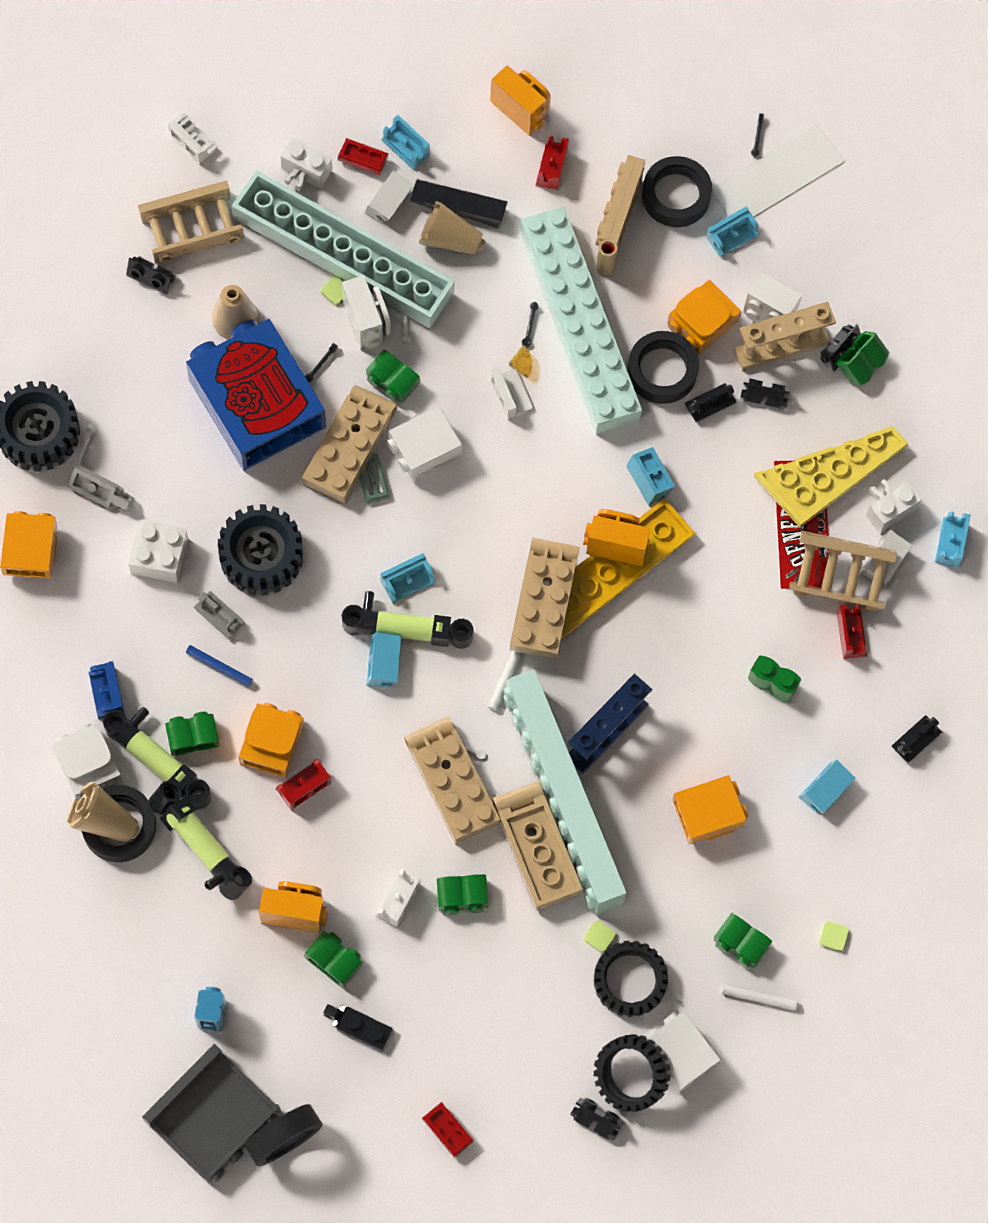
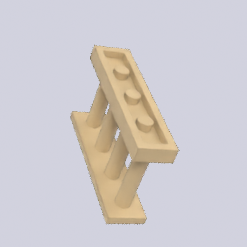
(185, 201)
(784, 336)
(835, 548)

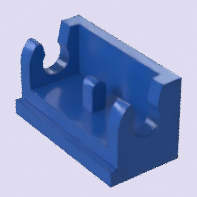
(105, 688)

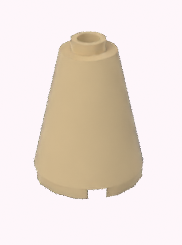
(450, 232)
(231, 310)
(101, 815)

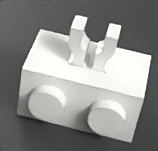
(305, 164)
(893, 506)

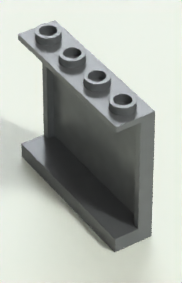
(211, 1114)

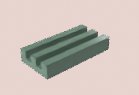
(377, 496)

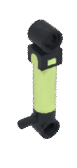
(434, 630)
(155, 756)
(180, 816)

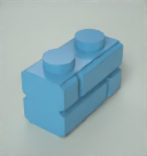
(210, 1009)

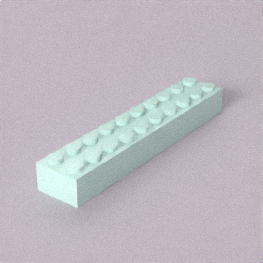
(342, 248)
(580, 320)
(565, 792)

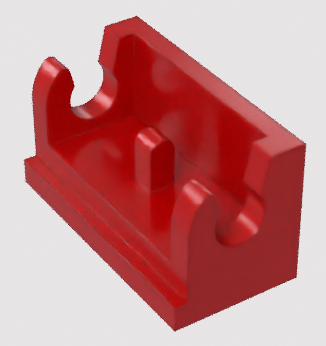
(552, 163)
(851, 632)
(304, 785)

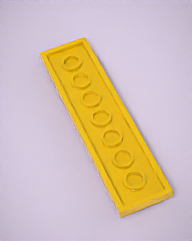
(602, 580)

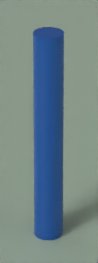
(219, 666)

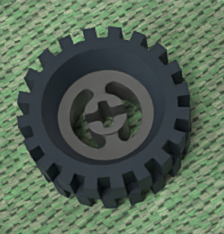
(49, 411)
(258, 528)

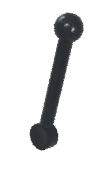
(755, 151)
(526, 341)
(310, 376)

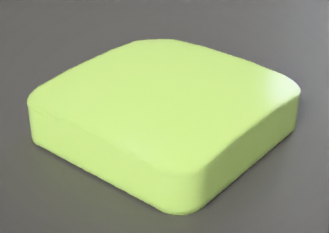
(333, 290)
(599, 936)
(833, 936)

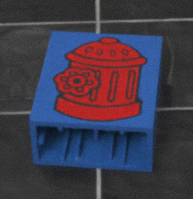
(255, 392)

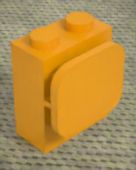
(520, 98)
(703, 316)
(617, 537)
(29, 545)
(271, 739)
(710, 809)
(294, 907)

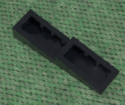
(465, 203)

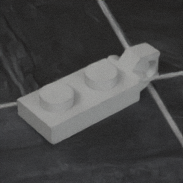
(99, 489)

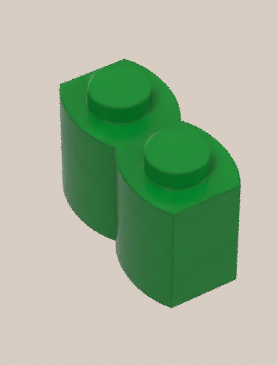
(863, 358)
(392, 376)
(769, 676)
(192, 733)
(462, 893)
(742, 940)
(334, 959)

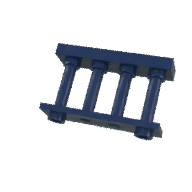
(609, 723)

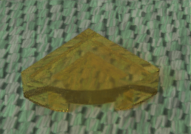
(522, 362)

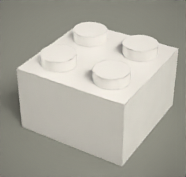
(770, 299)
(158, 551)

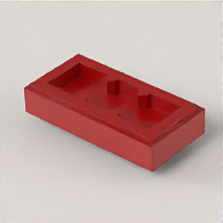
(363, 156)
(447, 1130)

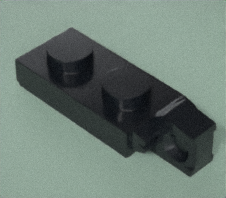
(359, 1026)

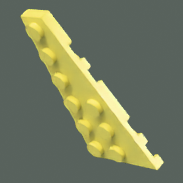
(822, 477)

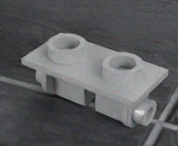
(218, 614)

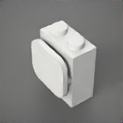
(366, 312)
(424, 443)
(86, 759)
(686, 1051)

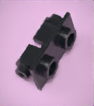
(143, 271)
(845, 338)
(774, 395)
(711, 402)
(917, 738)
(589, 1112)

